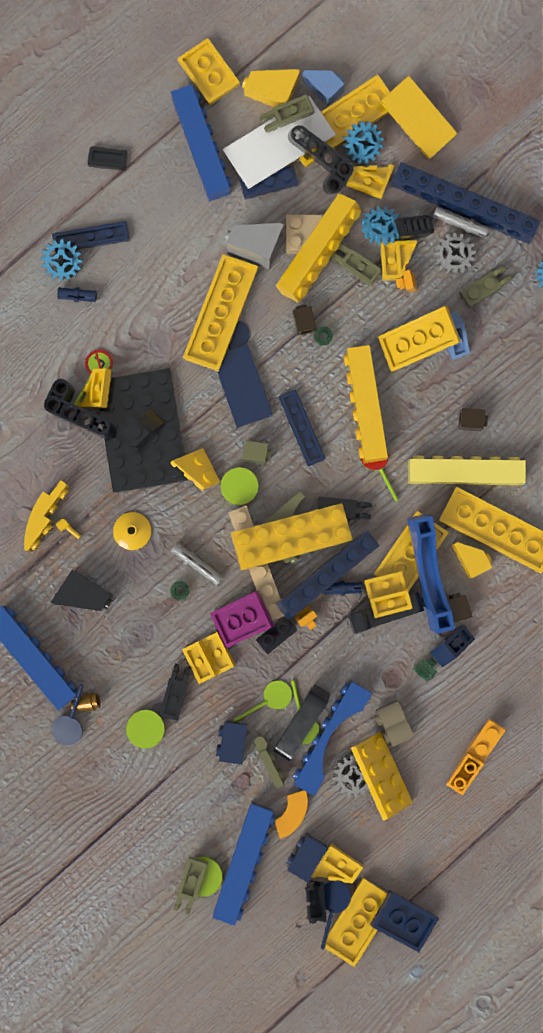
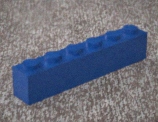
(200, 142)
(35, 661)
(243, 862)

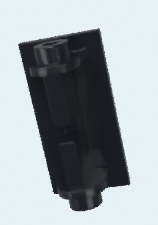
(276, 635)
(316, 896)

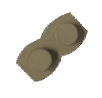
(394, 723)

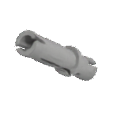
(457, 220)
(179, 549)

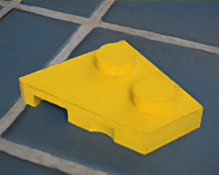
(395, 258)
(97, 389)
(197, 469)

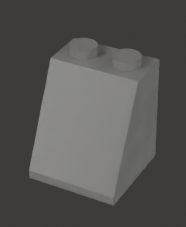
(254, 242)

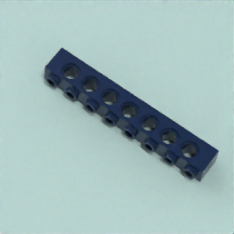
(465, 203)

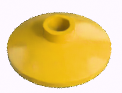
(142, 531)

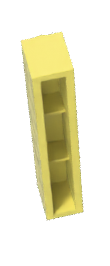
(467, 471)

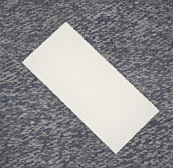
(265, 153)

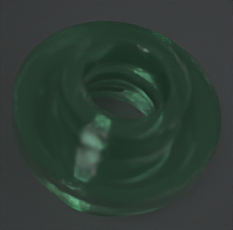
(323, 330)
(173, 590)

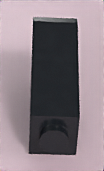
(82, 593)

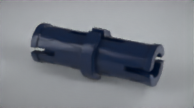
(77, 294)
(344, 588)

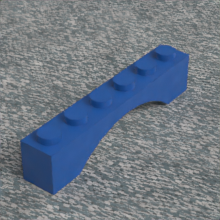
(424, 546)
(311, 774)

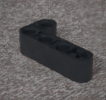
(318, 156)
(80, 414)
(365, 620)
(302, 722)

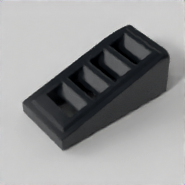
(416, 226)

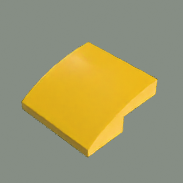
(388, 594)
(208, 657)

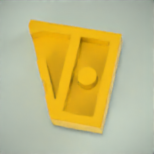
(370, 179)
(337, 866)

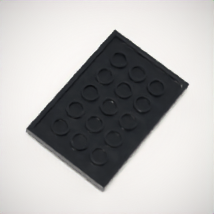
(151, 463)

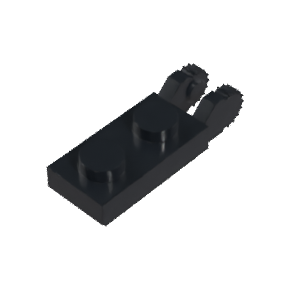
(348, 505)
(175, 694)

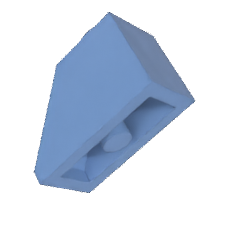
(324, 84)
(461, 348)

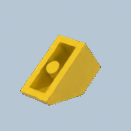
(472, 559)

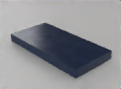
(243, 387)

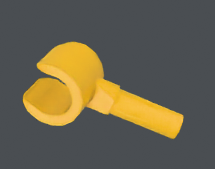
(63, 524)

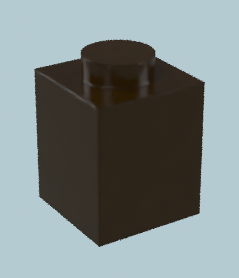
(304, 320)
(472, 419)
(459, 607)

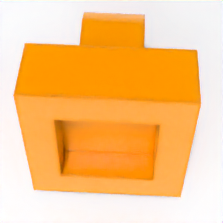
(407, 282)
(306, 617)

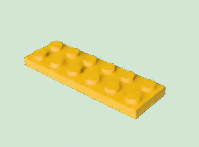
(359, 105)
(220, 312)
(494, 528)
(291, 536)

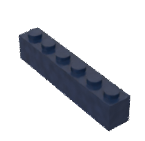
(327, 575)

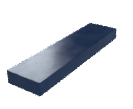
(94, 235)
(301, 428)

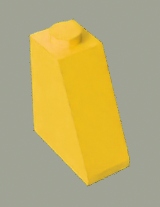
(271, 86)

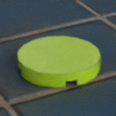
(239, 486)
(145, 729)
(212, 877)

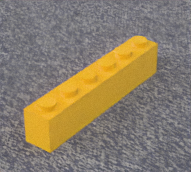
(319, 248)
(366, 404)

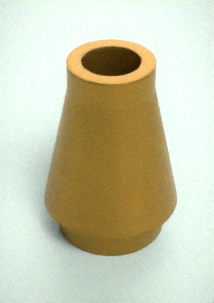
(88, 702)

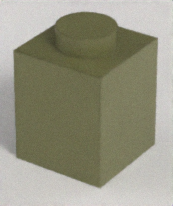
(256, 452)

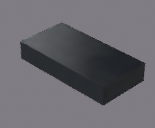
(107, 158)

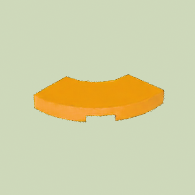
(293, 815)

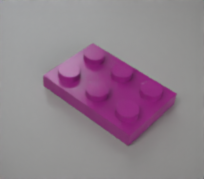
(242, 619)

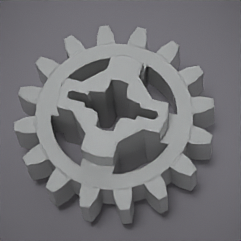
(449, 248)
(345, 777)

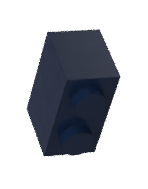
(232, 743)
(306, 857)

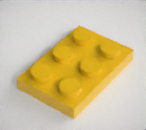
(208, 71)

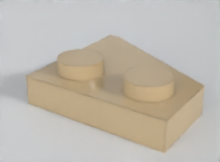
(298, 230)

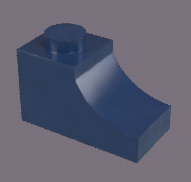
(452, 645)

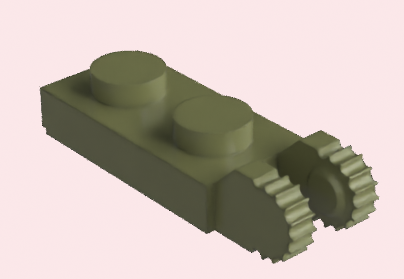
(288, 113)
(357, 265)
(484, 287)
(269, 759)
(191, 882)

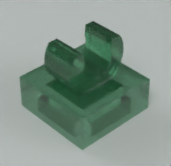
(425, 669)

